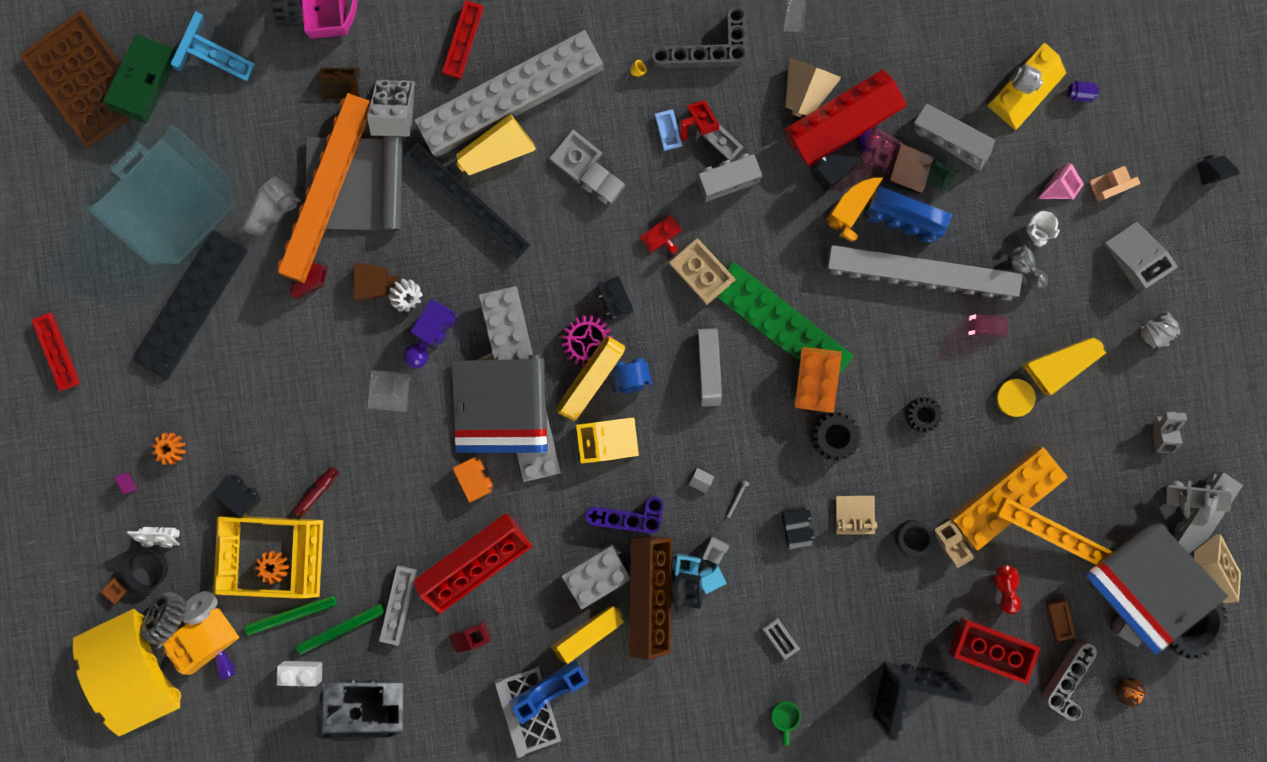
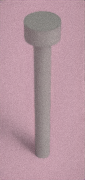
(744, 483)

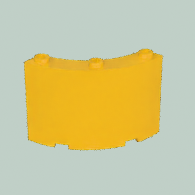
(123, 674)

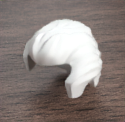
(1042, 227)

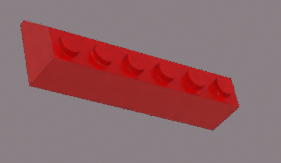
(845, 117)
(472, 563)

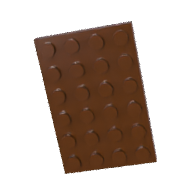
(76, 73)

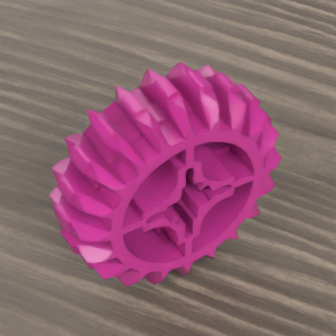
(570, 338)

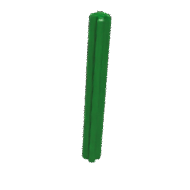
(290, 615)
(340, 629)

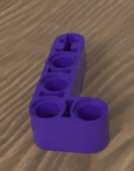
(624, 515)

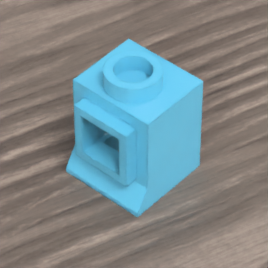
(694, 564)
(712, 579)

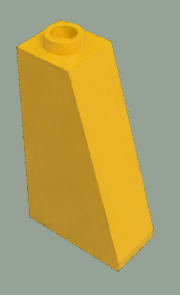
(495, 146)
(1061, 366)
(587, 634)

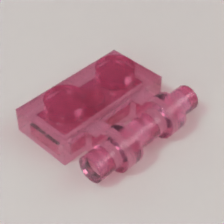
(882, 144)

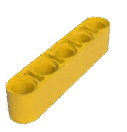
(590, 378)

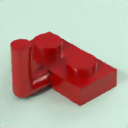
(702, 117)
(661, 235)

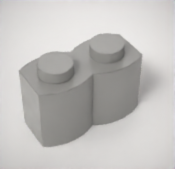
(602, 183)

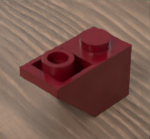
(313, 281)
(470, 637)

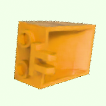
(850, 206)
(199, 643)

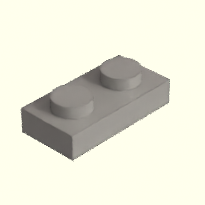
(724, 143)

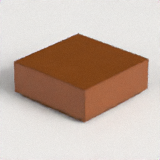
(115, 590)

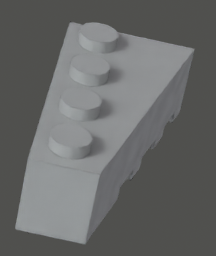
(954, 136)

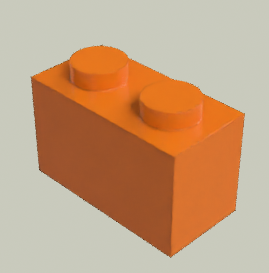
(473, 479)

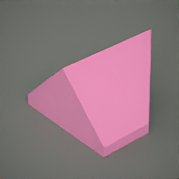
(1063, 184)

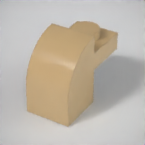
(952, 544)

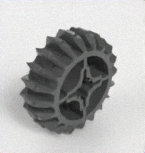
(163, 618)

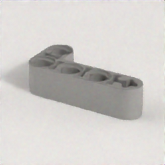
(709, 367)
(1073, 679)

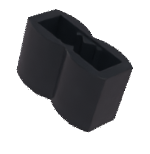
(797, 527)

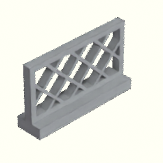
(512, 720)

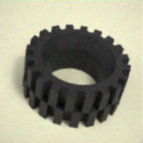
(1202, 635)

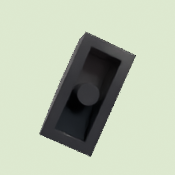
(1216, 169)

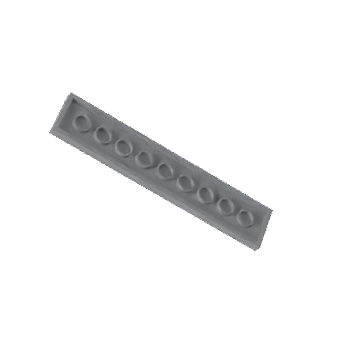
(511, 341)

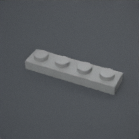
(398, 605)

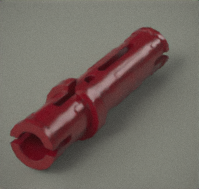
(322, 484)

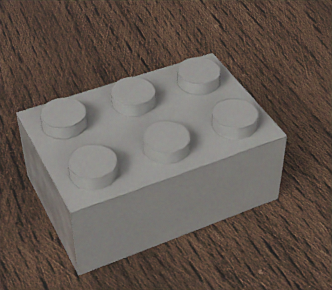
(729, 177)
(596, 576)

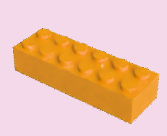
(1023, 483)

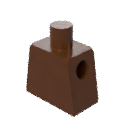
(372, 281)

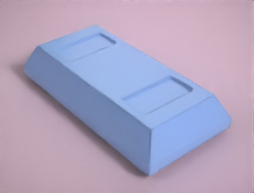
(668, 130)

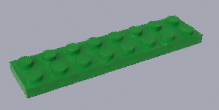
(776, 317)

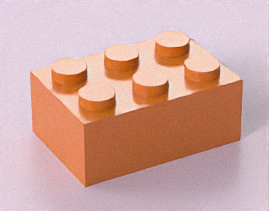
(818, 379)

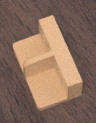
(1112, 183)

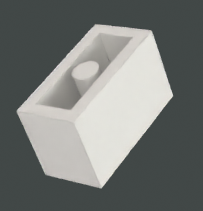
(299, 673)

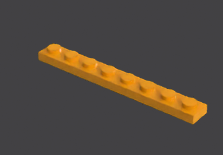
(1051, 531)

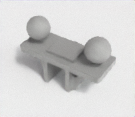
(1201, 498)

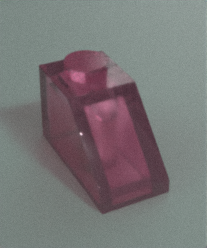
(988, 325)

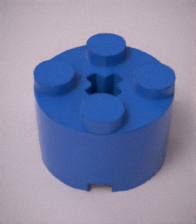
(631, 376)

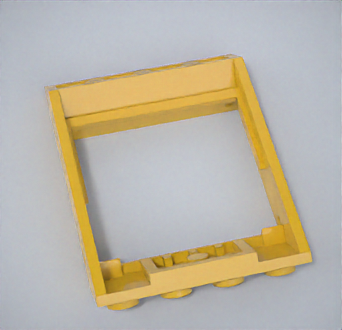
(305, 557)

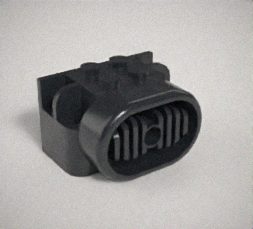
(375, 705)

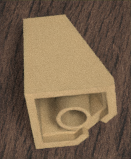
(807, 87)

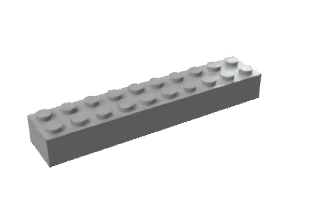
(510, 94)

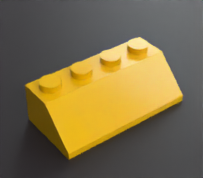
(1015, 105)

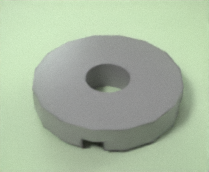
(199, 607)

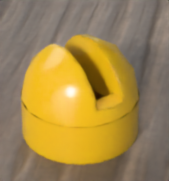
(638, 68)

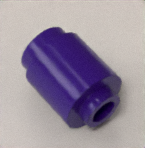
(1082, 91)

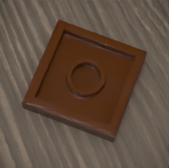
(910, 168)

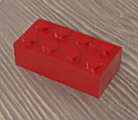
(994, 650)

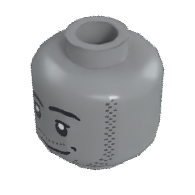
(1026, 79)

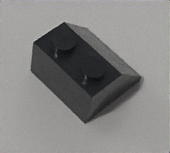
(833, 169)

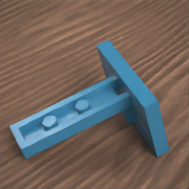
(209, 52)

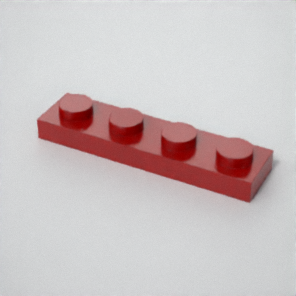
(463, 40)
(56, 351)

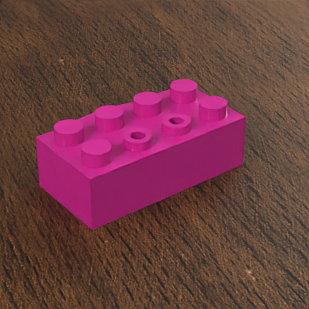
(330, 19)

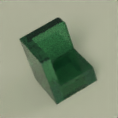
(940, 176)

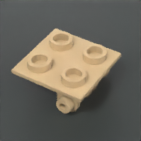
(855, 515)

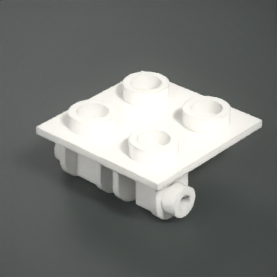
(154, 536)

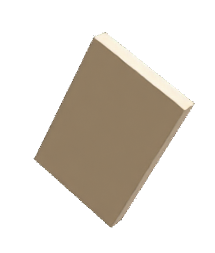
(702, 271)

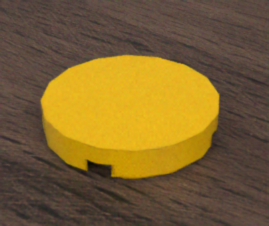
(1015, 397)

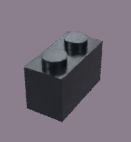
(237, 495)

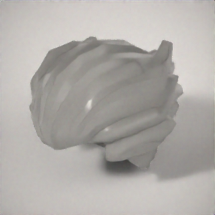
(1160, 330)

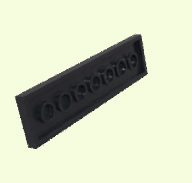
(190, 305)

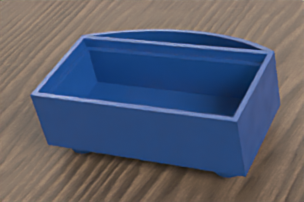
(907, 214)

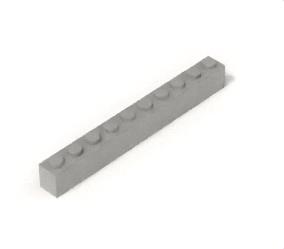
(923, 272)
(1191, 535)

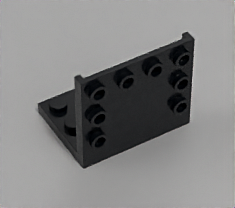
(893, 691)

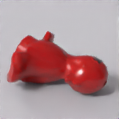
(1007, 582)

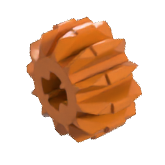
(164, 454)
(265, 571)

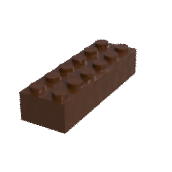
(650, 597)

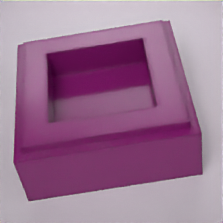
(125, 483)

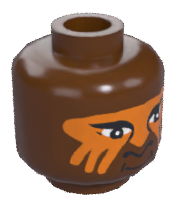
(1130, 692)

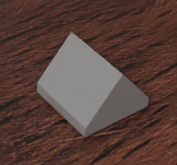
(701, 480)

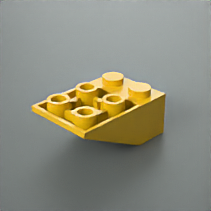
(607, 440)

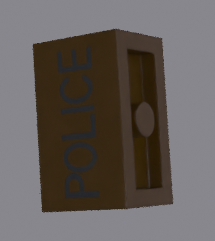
(338, 82)

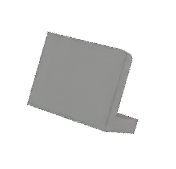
(714, 550)

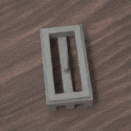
(771, 625)

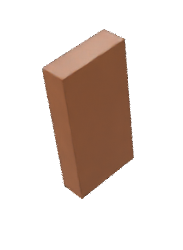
(1061, 620)

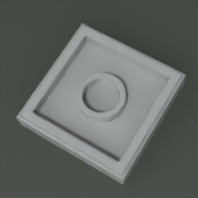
(575, 155)

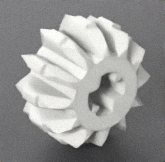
(405, 295)

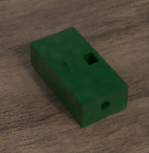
(140, 79)

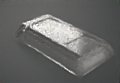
(795, 16)

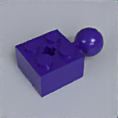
(431, 330)

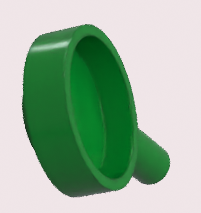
(786, 718)

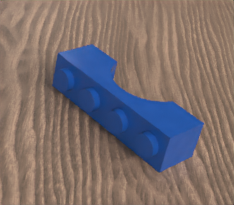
(563, 681)

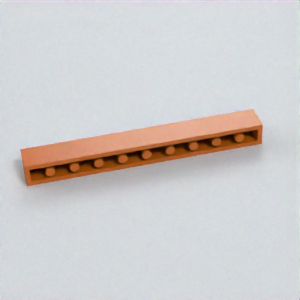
(325, 188)

